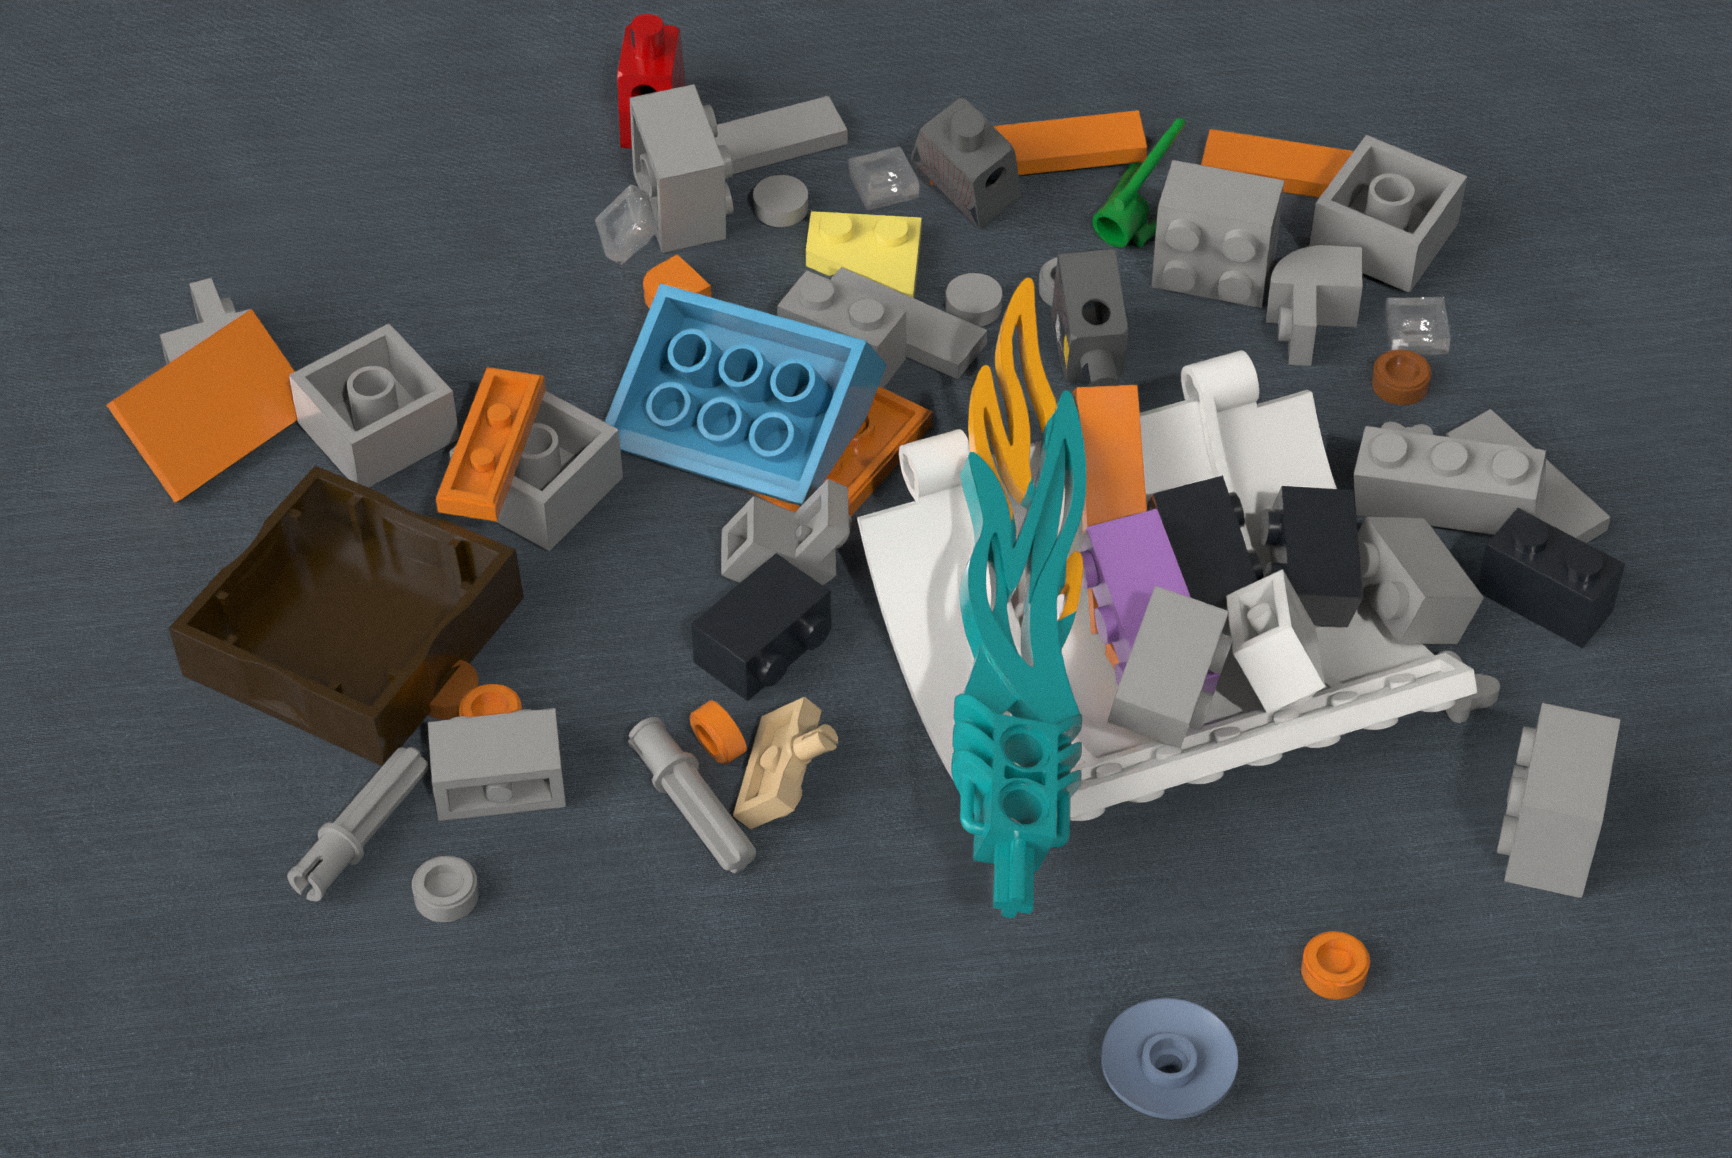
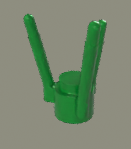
(1125, 212)

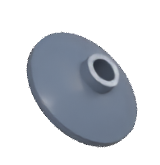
(1175, 1036)

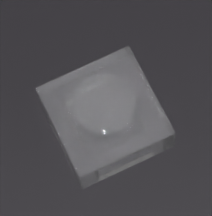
(883, 178)
(626, 224)
(1418, 325)

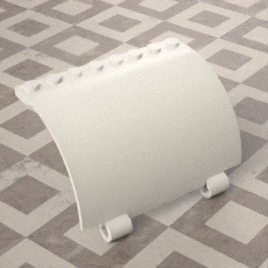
(1218, 430)

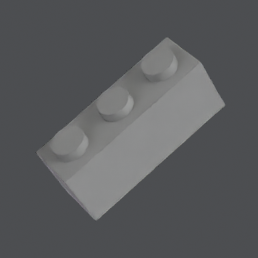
(1447, 479)

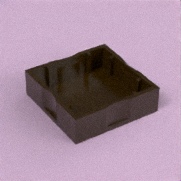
(347, 614)

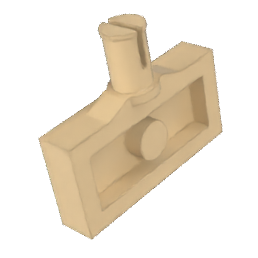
(778, 760)

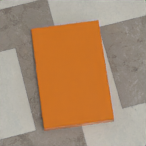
(209, 406)
(874, 447)

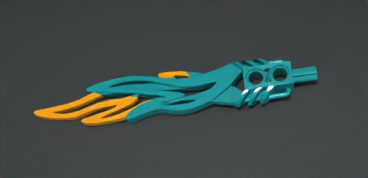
(1000, 679)

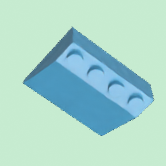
(742, 395)

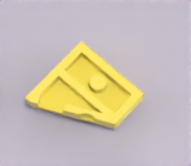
(868, 245)

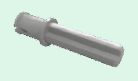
(678, 776)
(344, 840)

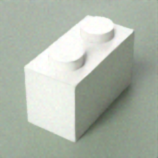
(1275, 642)

